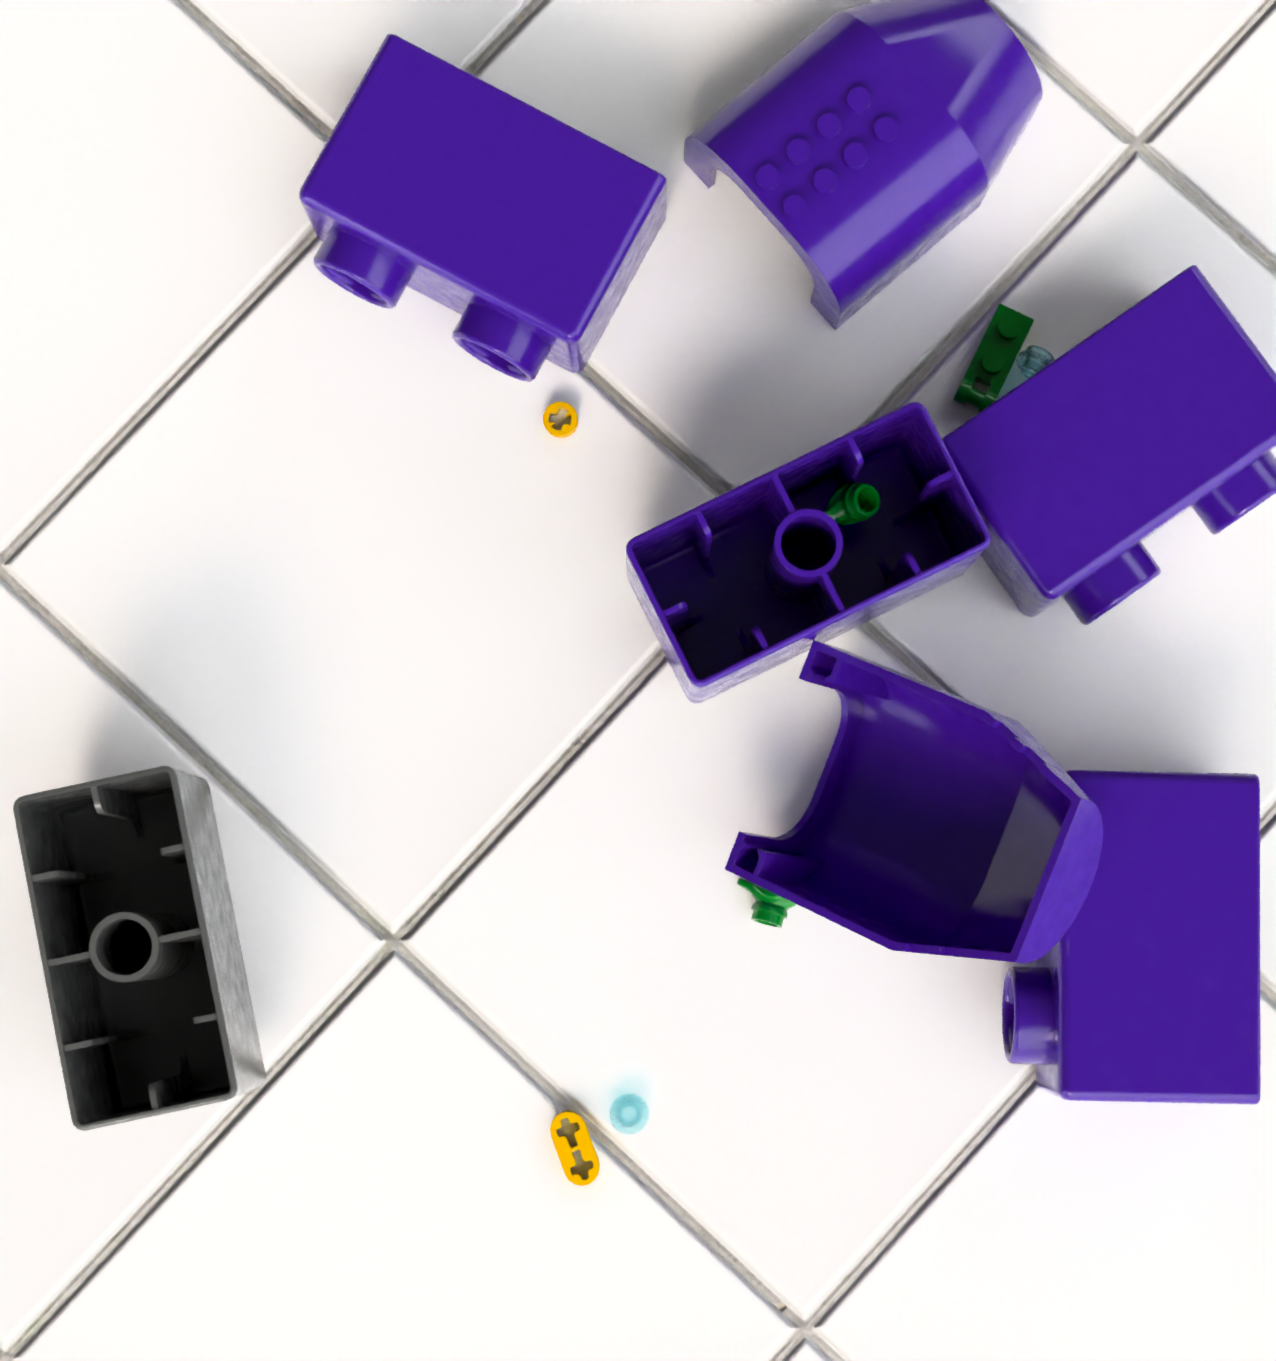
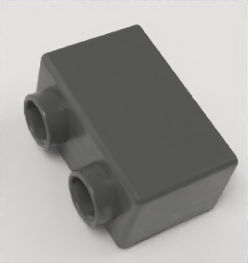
(138, 946)

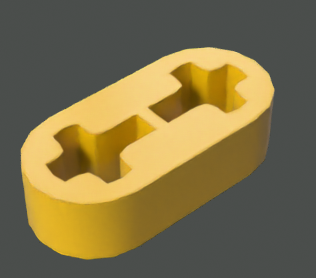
(565, 1150)

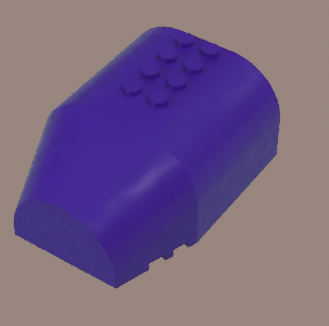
(874, 137)
(932, 824)

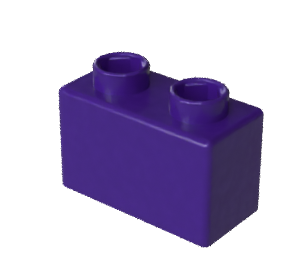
(480, 210)
(1117, 443)
(771, 572)
(1163, 961)

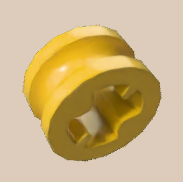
(554, 409)

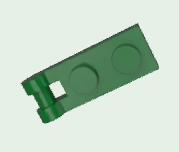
(994, 357)

